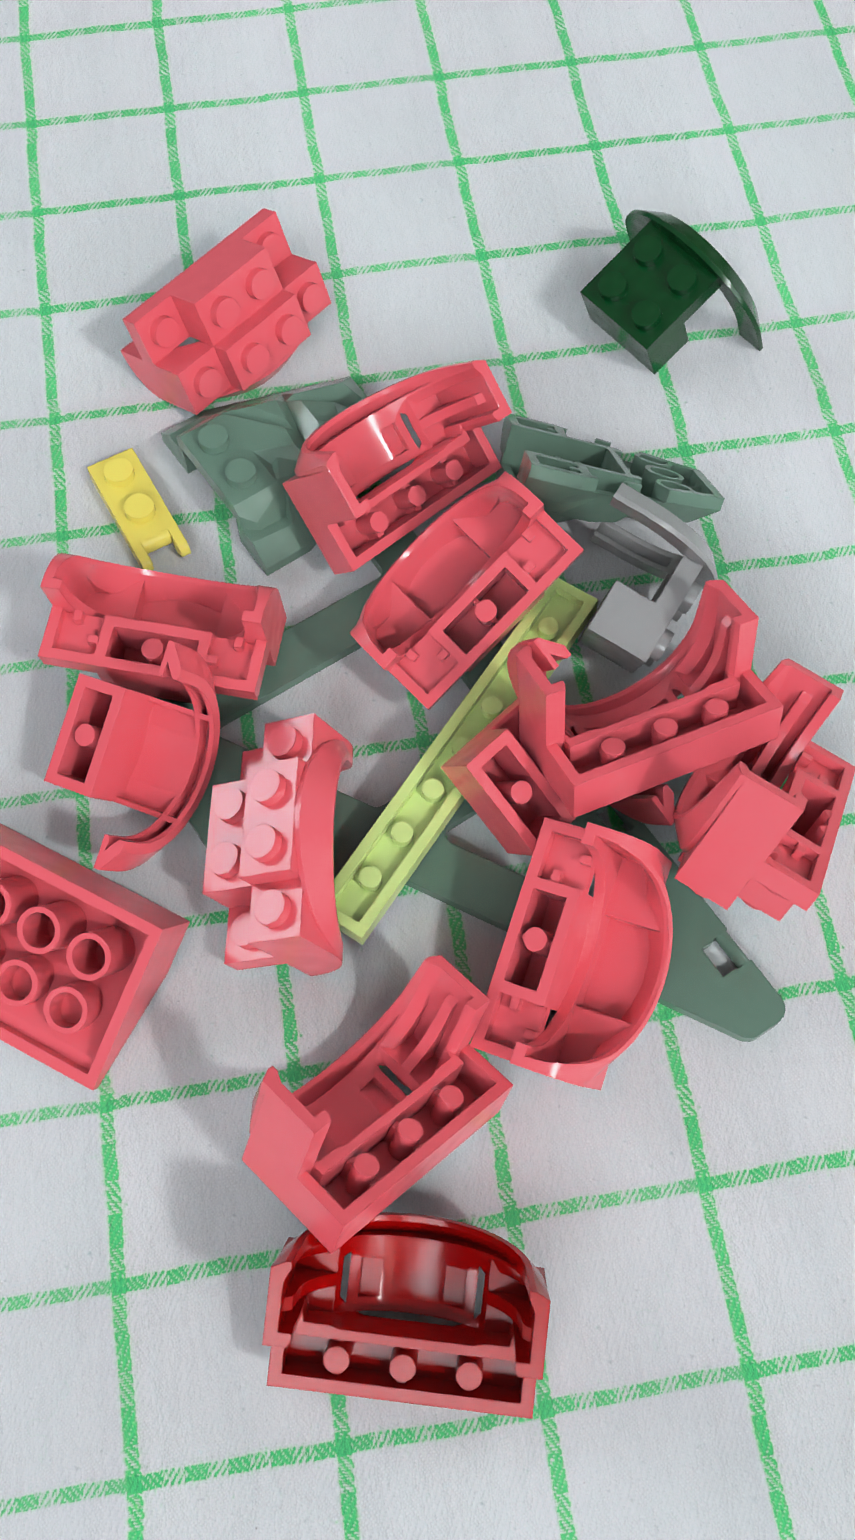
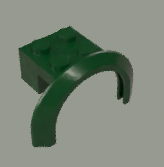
(659, 285)

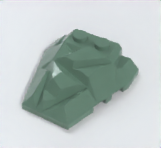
(251, 451)
(582, 476)

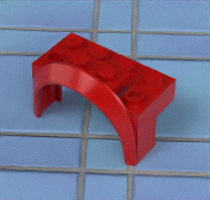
(420, 1269)

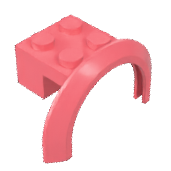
(141, 753)
(508, 786)

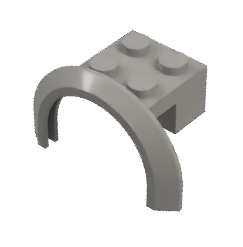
(627, 624)

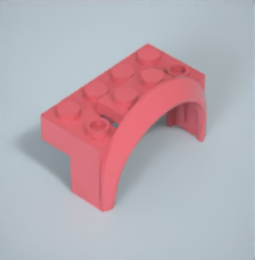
(371, 441)
(645, 732)
(352, 1135)

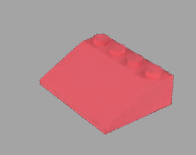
(75, 959)

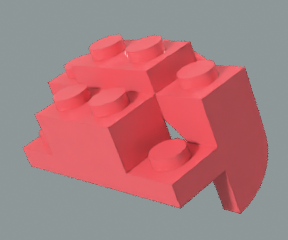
(244, 306)
(463, 587)
(122, 617)
(276, 849)
(580, 954)

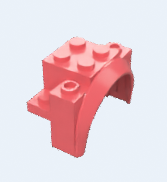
(750, 835)

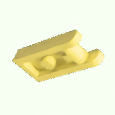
(136, 507)

